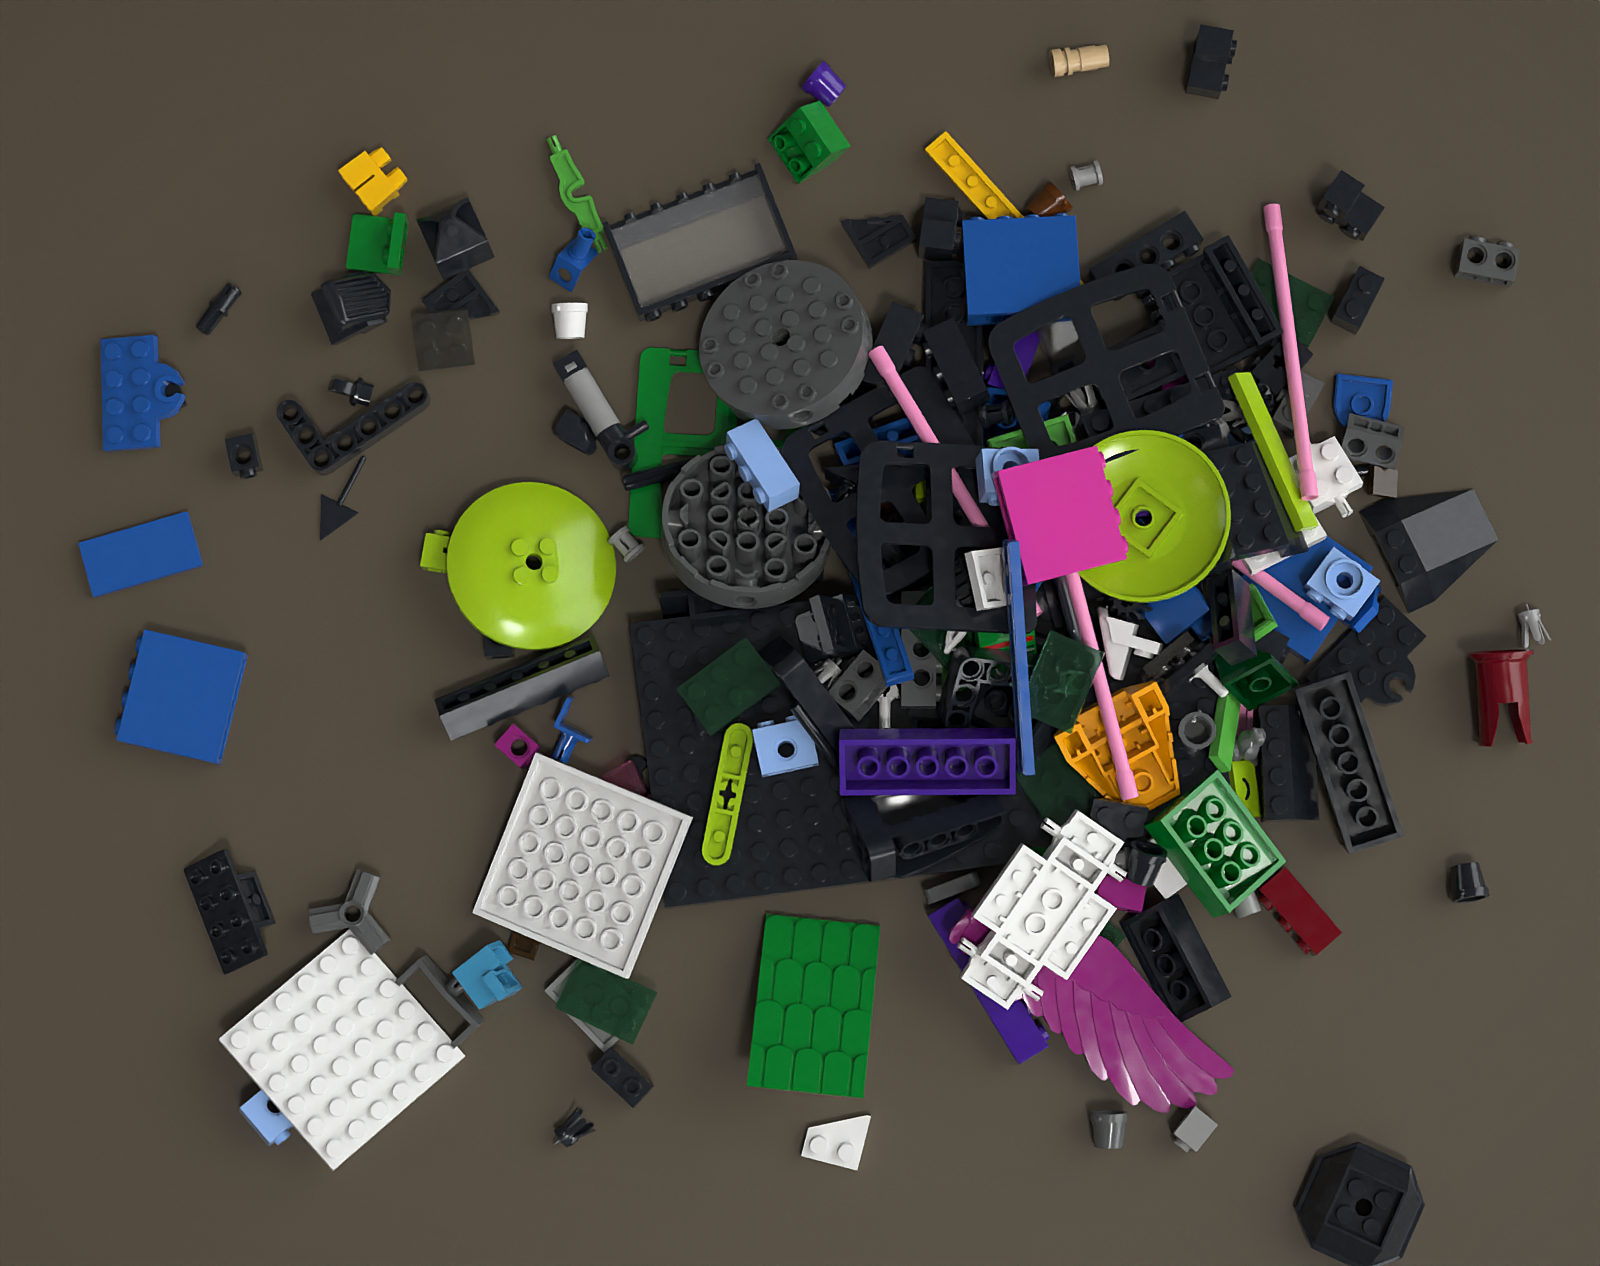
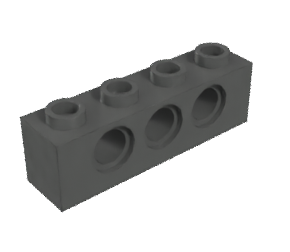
(911, 694)

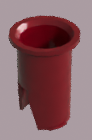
(1503, 679)

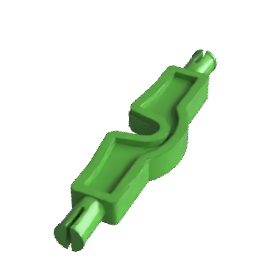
(571, 180)

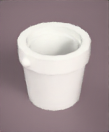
(569, 320)

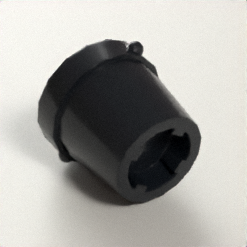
(1145, 862)
(1468, 883)

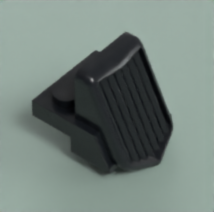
(352, 305)
(832, 628)

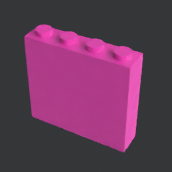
(1061, 514)

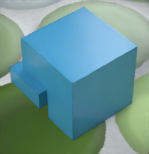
(487, 975)

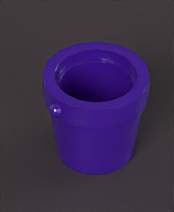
(824, 85)

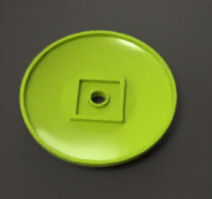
(1187, 513)
(521, 604)

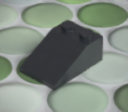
(996, 710)

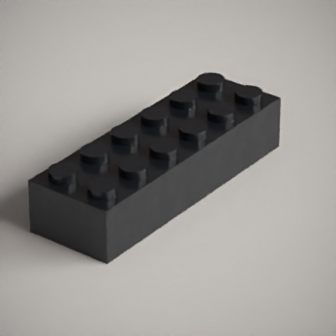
(1348, 762)

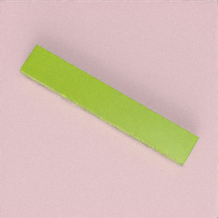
(1272, 451)

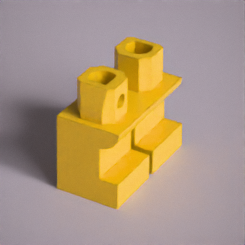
(369, 182)

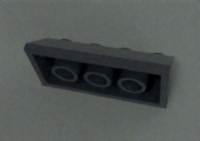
(1286, 767)
(1175, 959)

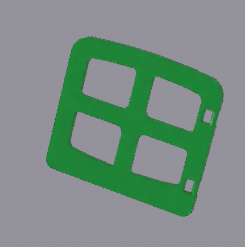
(652, 445)

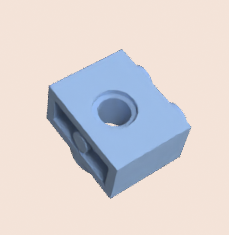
(993, 460)
(1343, 602)
(769, 738)
(269, 1125)

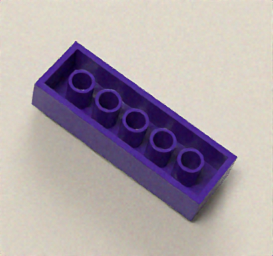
(927, 761)

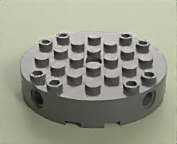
(785, 344)
(722, 556)

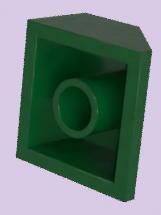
(1255, 679)

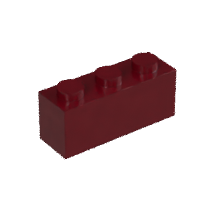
(1298, 912)

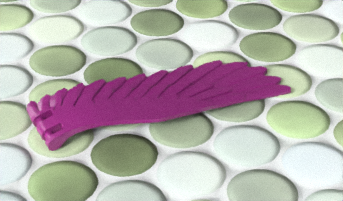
(1118, 1026)

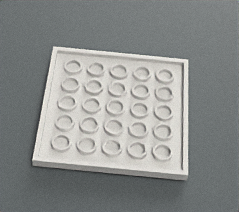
(582, 865)
(341, 1049)

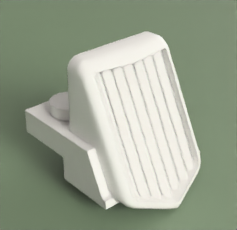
(1118, 641)

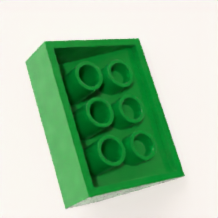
(1215, 844)

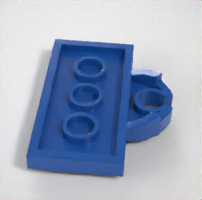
(135, 393)

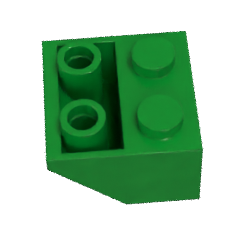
(808, 141)

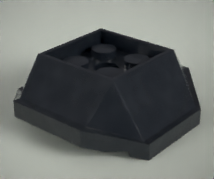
(1330, 1198)

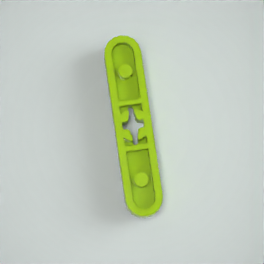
(721, 822)

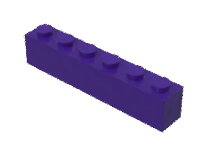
(1013, 1025)

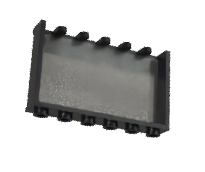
(698, 243)

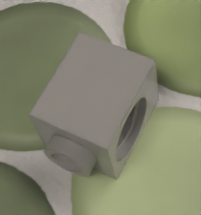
(1193, 1130)

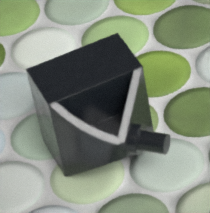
(455, 238)

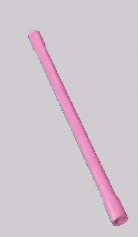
(888, 371)
(1306, 474)
(1305, 609)
(1123, 772)

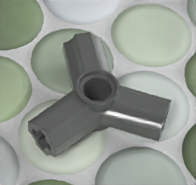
(335, 916)

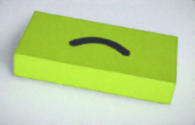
(1244, 784)

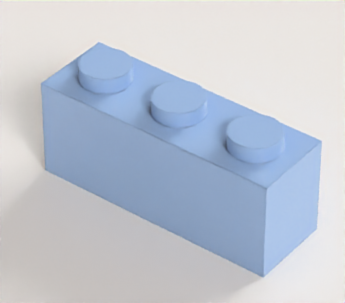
(761, 465)

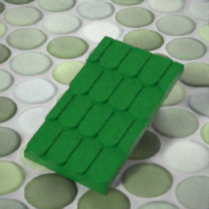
(814, 1006)

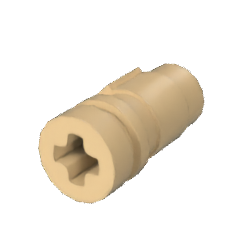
(1078, 59)

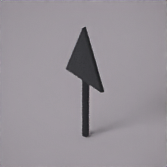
(334, 513)

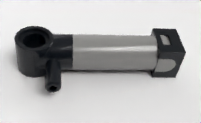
(598, 412)

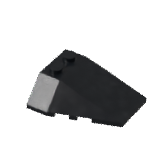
(1429, 540)

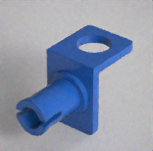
(574, 258)
(569, 735)

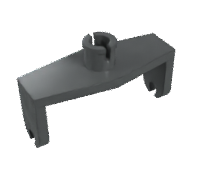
(450, 990)

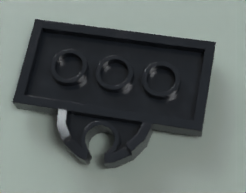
(1376, 656)

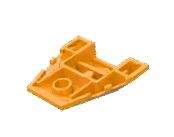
(1146, 739)

